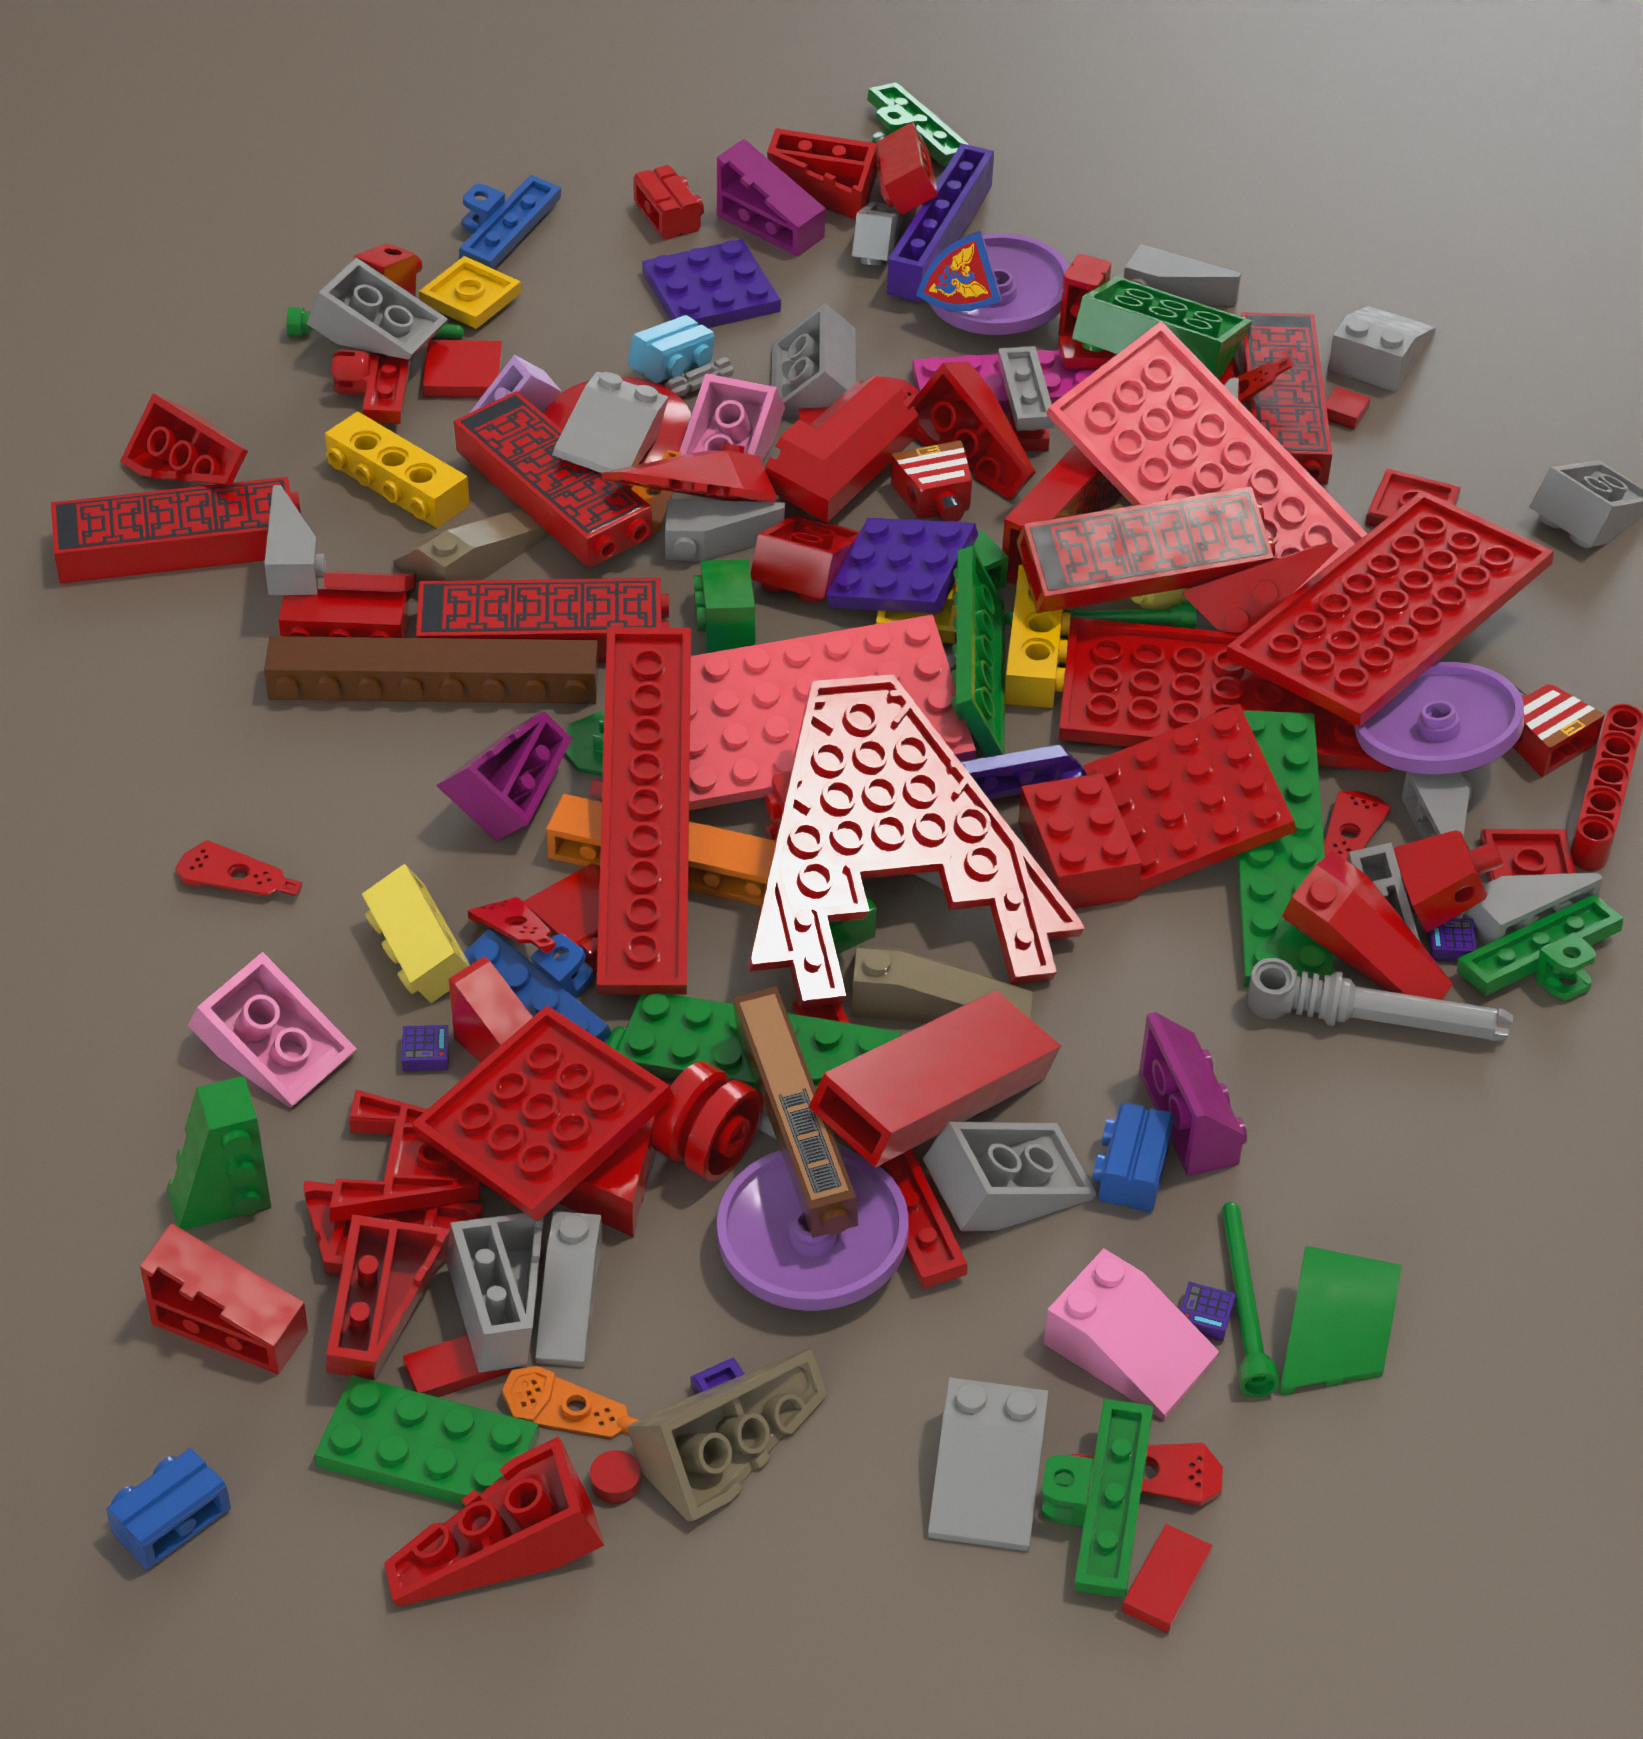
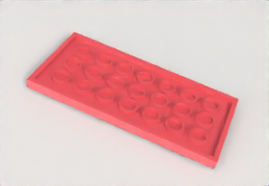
(1176, 432)
(754, 698)

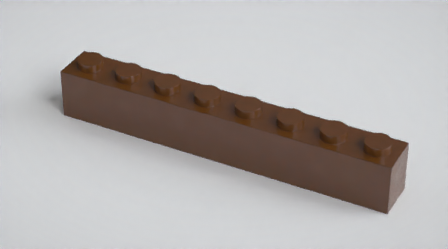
(431, 670)

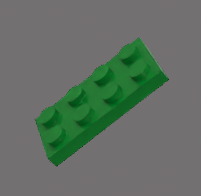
(420, 1441)

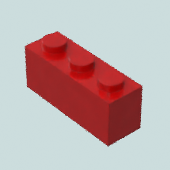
(345, 614)

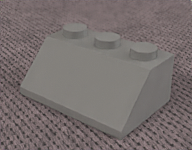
(814, 361)

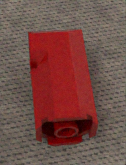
(843, 448)

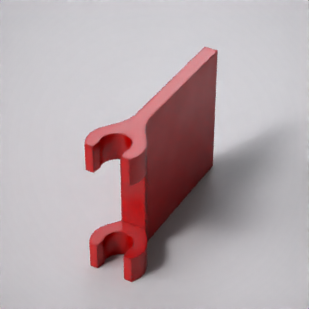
(572, 909)

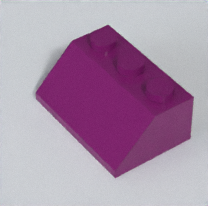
(1183, 1082)

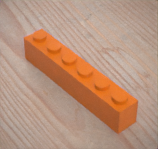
(719, 859)

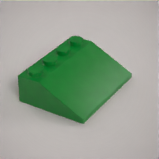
(1125, 310)

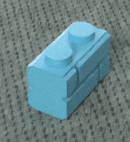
(671, 349)

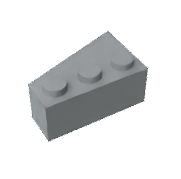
(495, 1284)

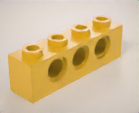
(397, 469)
(1035, 651)

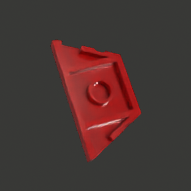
(333, 1236)

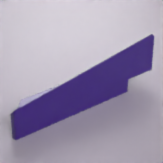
(1006, 773)

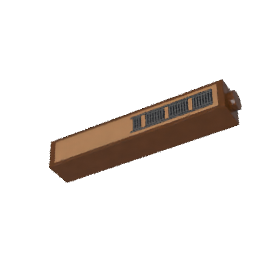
(787, 1091)

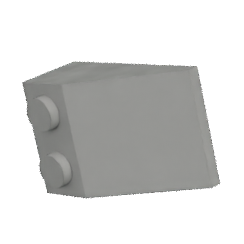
(373, 313)
(1378, 347)
(611, 424)
(1588, 502)
(1005, 1173)
(988, 1464)

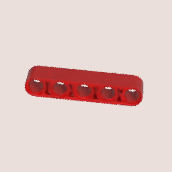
(1607, 787)

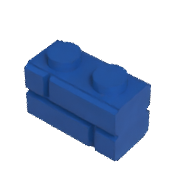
(1135, 1156)
(168, 1507)

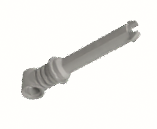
(1340, 999)

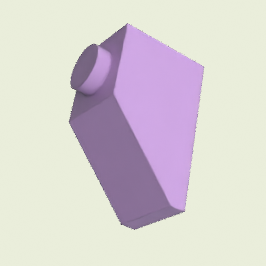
(524, 378)

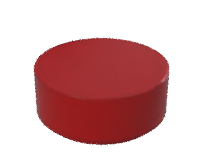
(615, 1476)

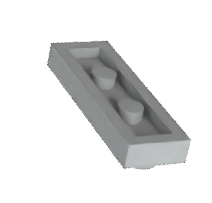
(1025, 387)

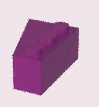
(766, 200)
(509, 776)

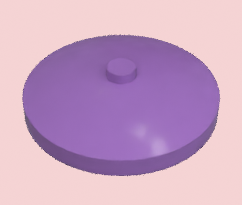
(1029, 285)
(1446, 721)
(772, 1249)

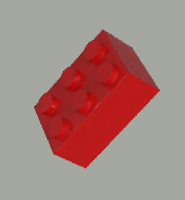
(1080, 840)

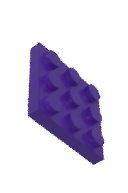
(712, 284)
(901, 565)

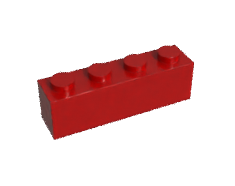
(905, 169)

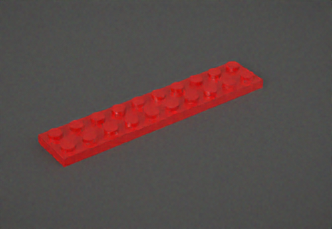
(645, 813)

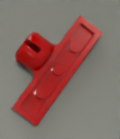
(378, 377)

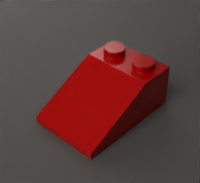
(801, 556)

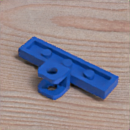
(504, 222)
(545, 979)

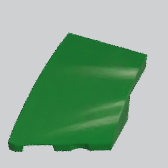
(1340, 1319)

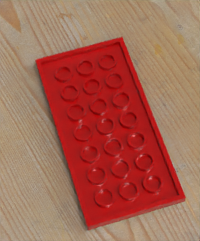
(1389, 607)
(1151, 679)

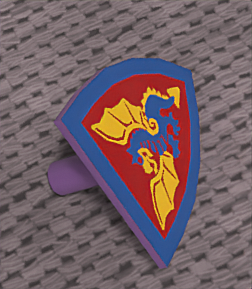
(961, 277)

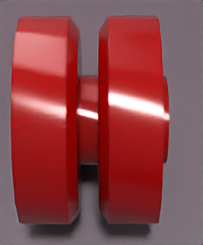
(707, 1121)

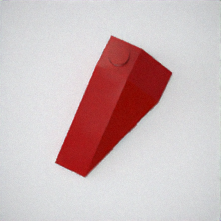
(962, 407)
(181, 446)
(708, 474)
(1358, 924)
(513, 1529)

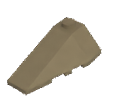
(473, 548)
(919, 988)
(715, 1439)

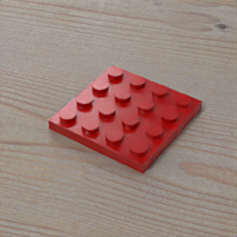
(1195, 796)
(542, 1112)

